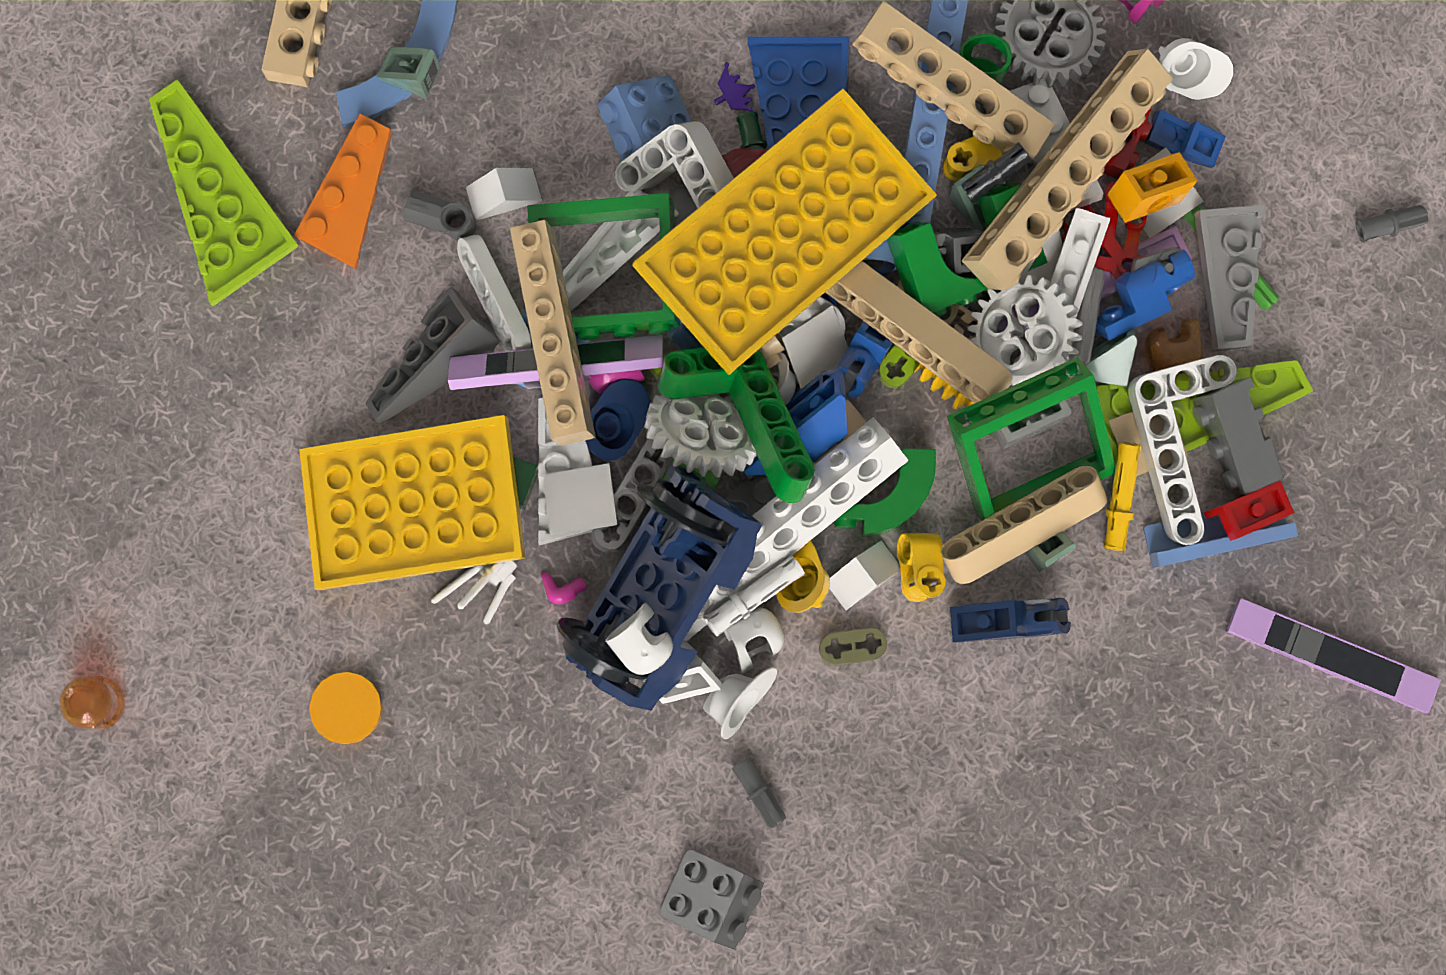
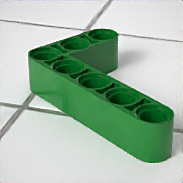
(760, 408)

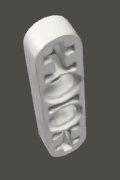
(493, 293)

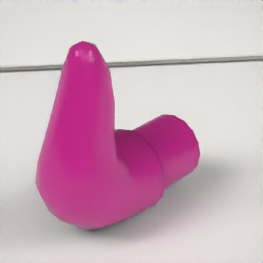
(562, 594)

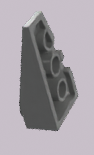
(451, 331)

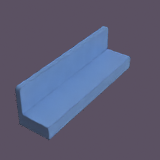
(1214, 540)

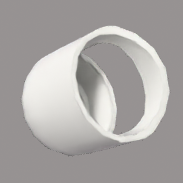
(760, 623)
(637, 647)

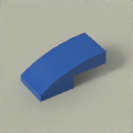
(1193, 141)

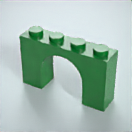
(922, 266)

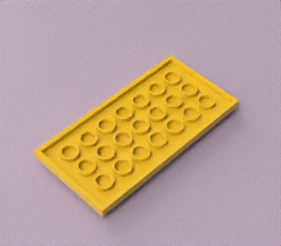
(784, 231)

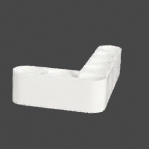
(677, 156)
(1170, 439)

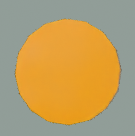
(345, 708)

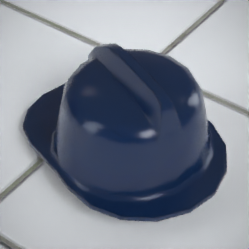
(618, 419)

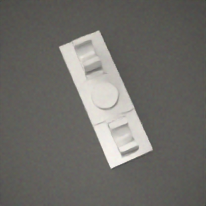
(1079, 254)

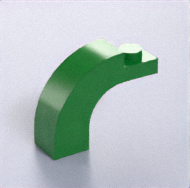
(910, 492)

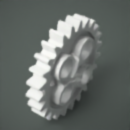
(1052, 317)
(700, 433)

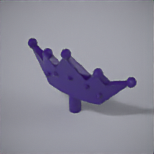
(733, 92)

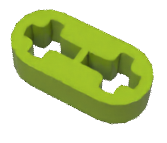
(892, 359)

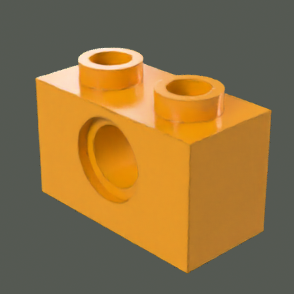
(1152, 187)

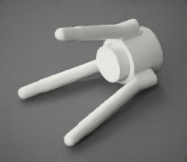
(493, 573)

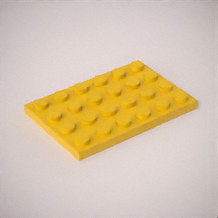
(412, 503)

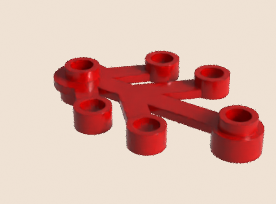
(1117, 255)

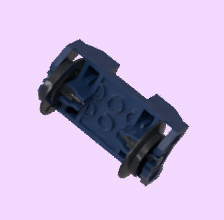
(672, 568)

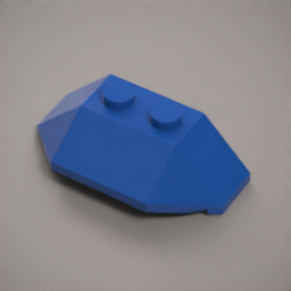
(818, 416)

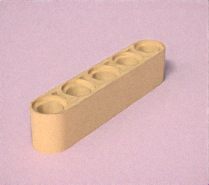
(1024, 524)

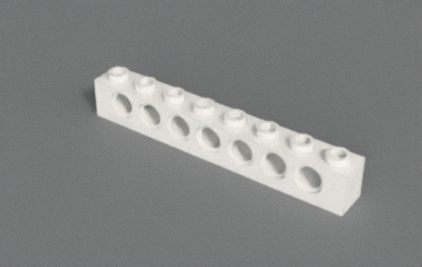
(837, 485)

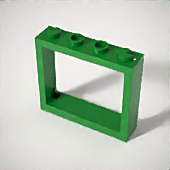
(612, 210)
(1019, 403)

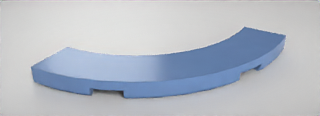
(375, 96)

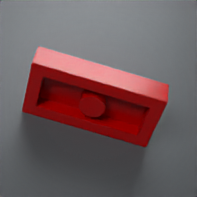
(1253, 510)

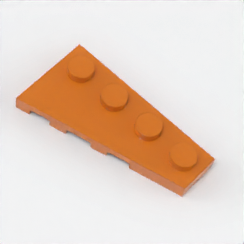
(344, 201)

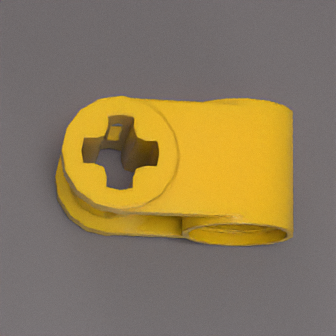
(973, 153)
(921, 563)

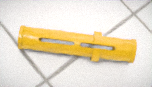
(1123, 487)

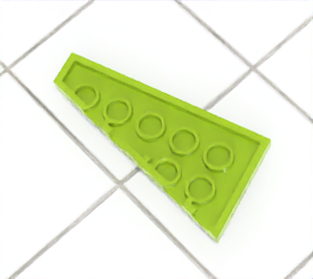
(223, 210)
(1273, 388)

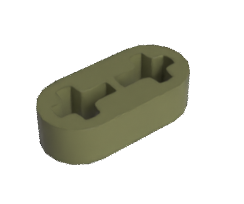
(853, 655)

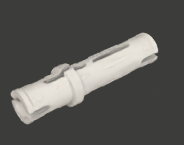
(747, 600)

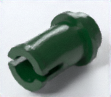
(750, 131)

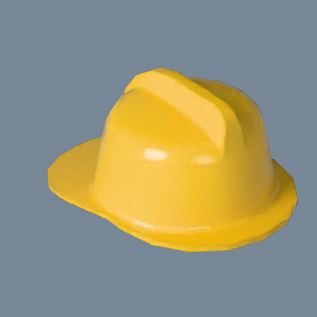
(808, 589)

